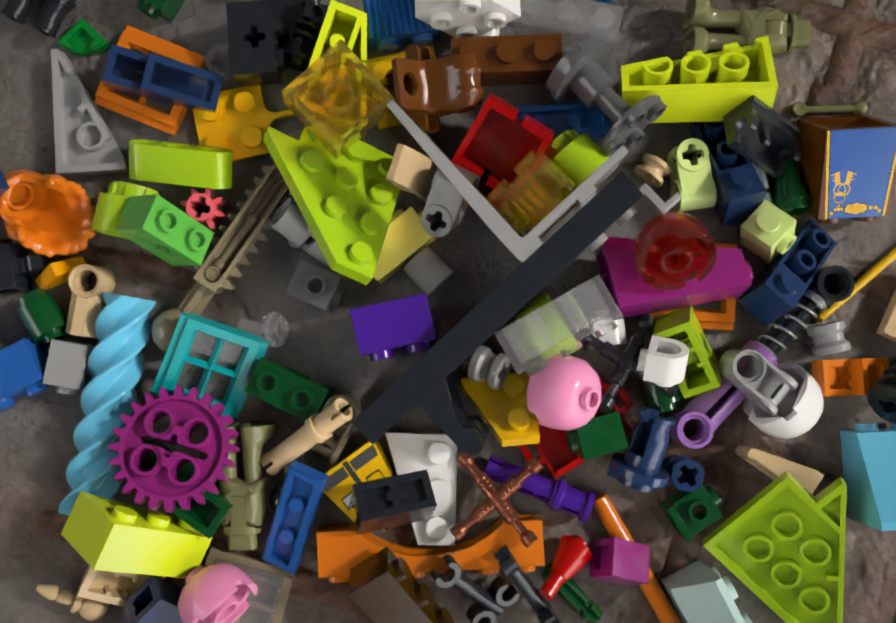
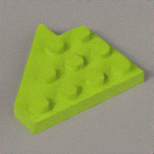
(341, 199)
(789, 549)

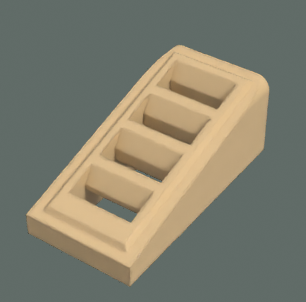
(774, 466)

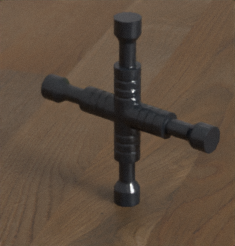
(625, 362)

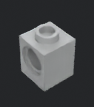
(68, 366)

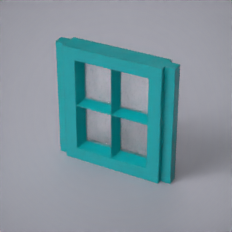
(212, 360)

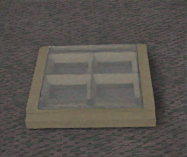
(272, 582)

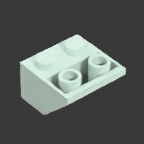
(703, 595)

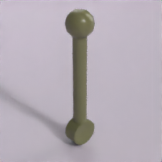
(800, 109)

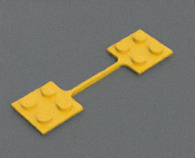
(243, 118)

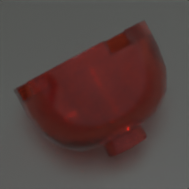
(673, 250)

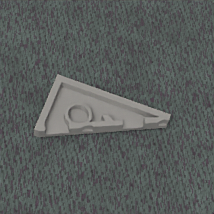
(80, 132)

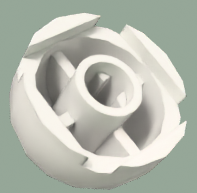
(796, 411)

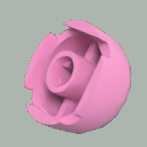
(564, 393)
(215, 594)

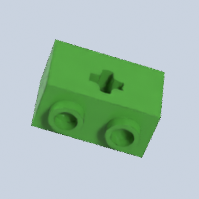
(164, 230)

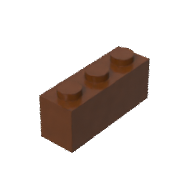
(512, 57)

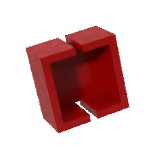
(500, 141)

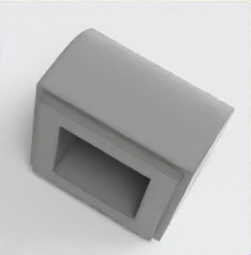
(427, 270)

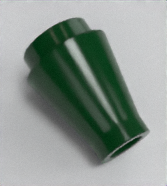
(790, 191)

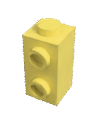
(402, 242)

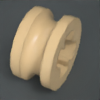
(653, 170)

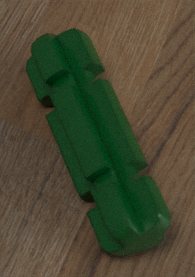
(576, 598)

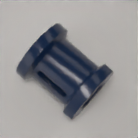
(693, 474)

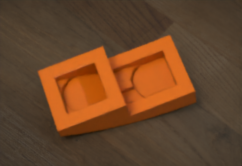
(848, 376)

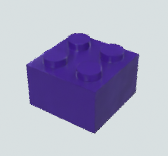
(393, 326)

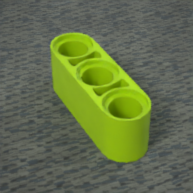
(180, 164)

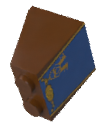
(848, 167)

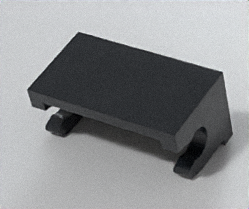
(762, 135)
(392, 501)

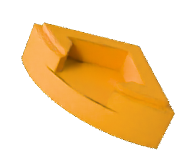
(57, 272)

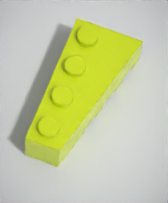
(702, 84)

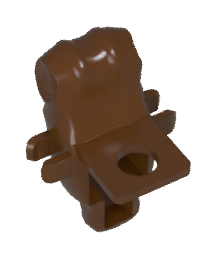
(434, 86)

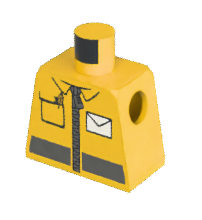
(361, 466)

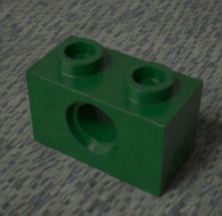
(287, 389)

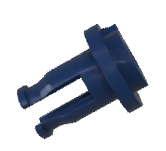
(642, 461)

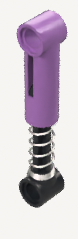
(714, 406)

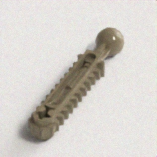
(230, 250)

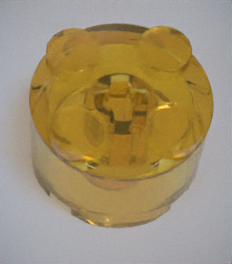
(530, 193)

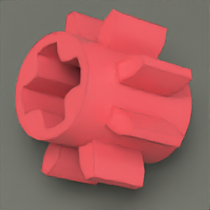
(200, 200)

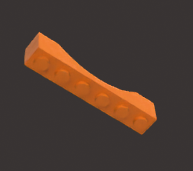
(341, 549)

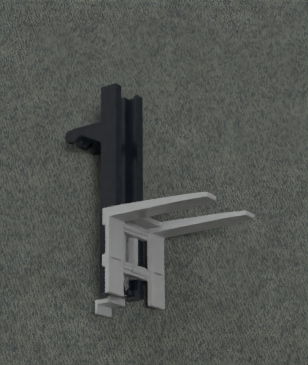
(432, 377)

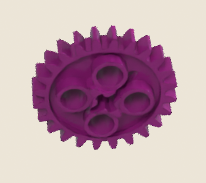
(162, 481)

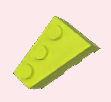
(345, 24)
(132, 538)

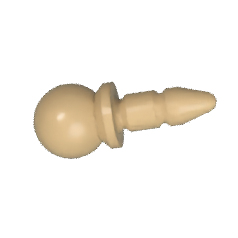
(87, 608)

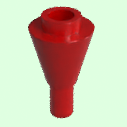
(570, 557)

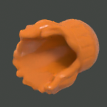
(47, 213)

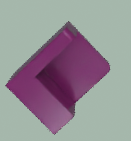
(619, 561)

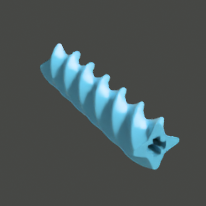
(115, 370)

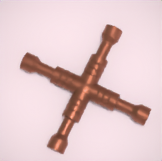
(496, 499)

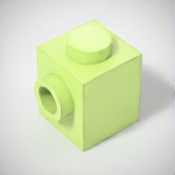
(768, 232)

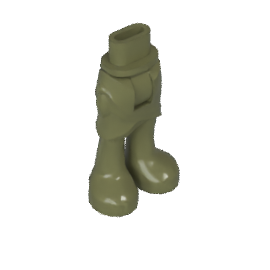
(783, 30)
(246, 493)

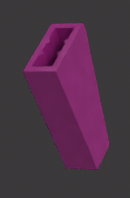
(634, 297)

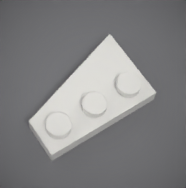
(438, 455)

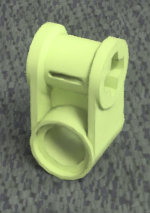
(691, 179)

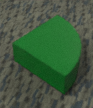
(83, 40)

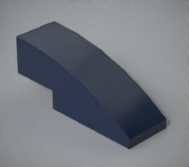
(161, 79)

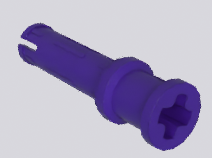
(555, 493)

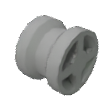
(828, 338)
(489, 367)

